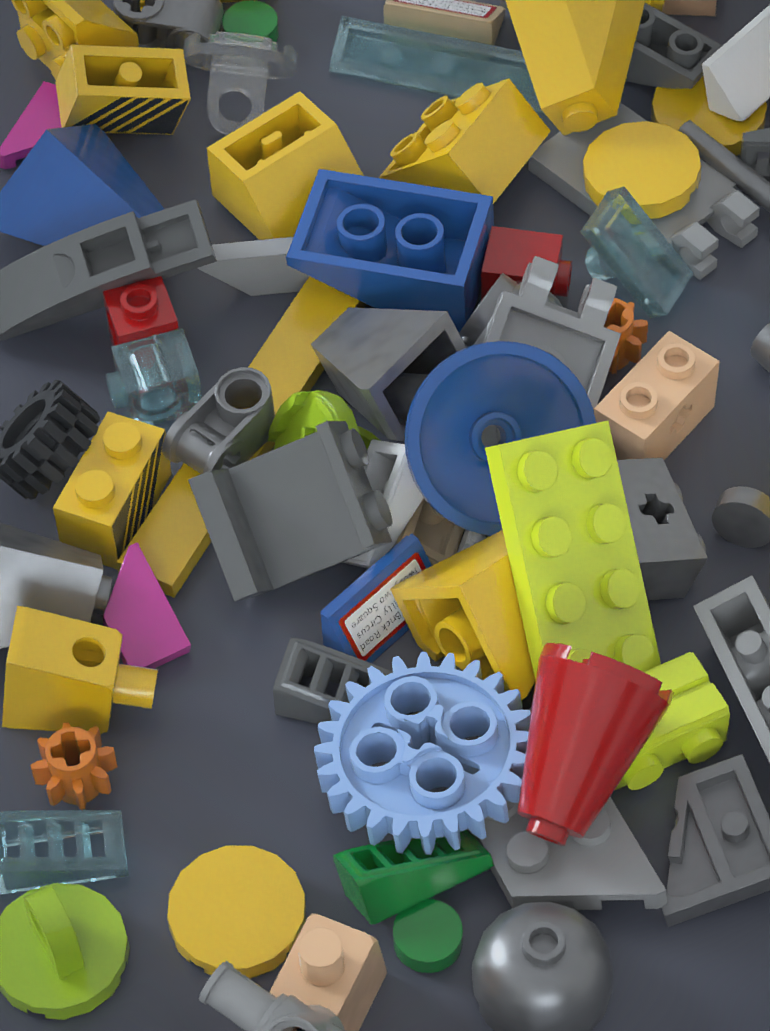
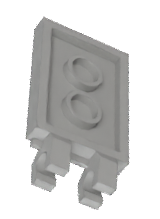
(715, 201)

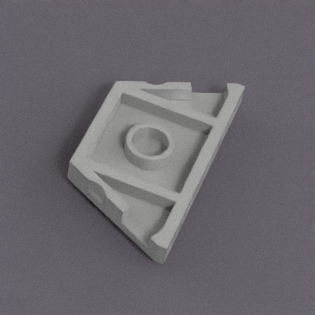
(577, 875)

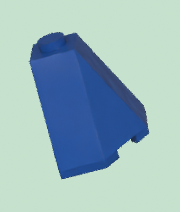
(70, 184)

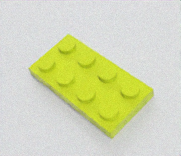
(573, 546)

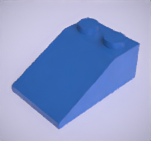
(394, 243)

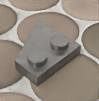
(717, 842)

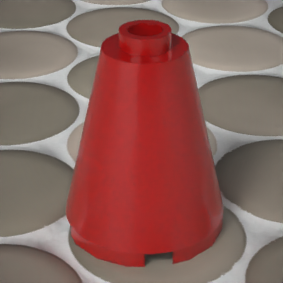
(583, 738)

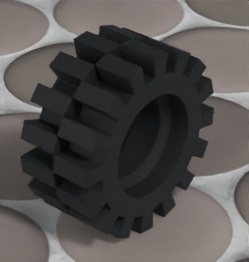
(45, 439)

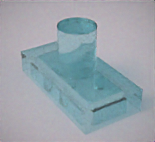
(635, 252)

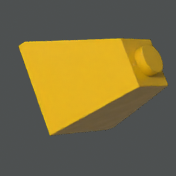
(577, 55)
(472, 611)

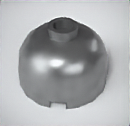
(542, 970)

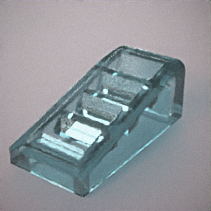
(53, 826)

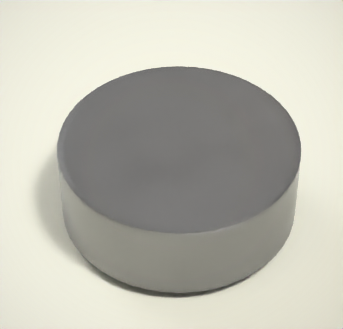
(743, 517)

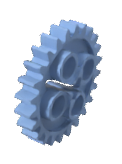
(424, 752)

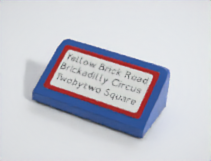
(365, 615)

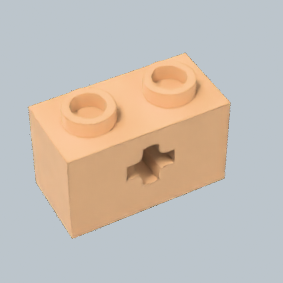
(660, 399)

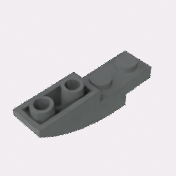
(666, 52)
(73, 271)

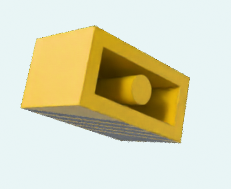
(123, 89)
(113, 487)

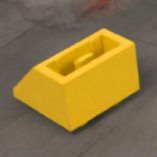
(54, 25)
(470, 141)
(272, 162)

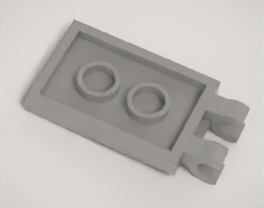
(568, 335)

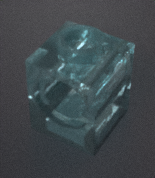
(154, 378)

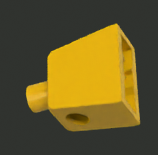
(68, 674)

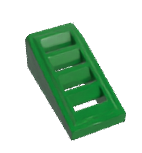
(389, 882)

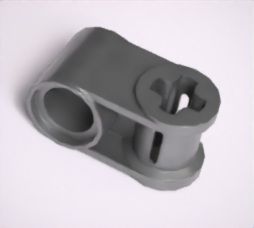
(170, 21)
(218, 429)

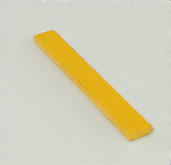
(174, 530)

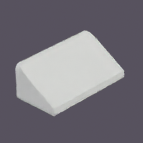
(740, 71)

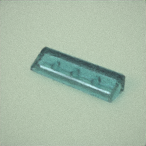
(425, 60)

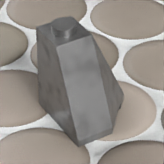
(383, 358)
(48, 578)

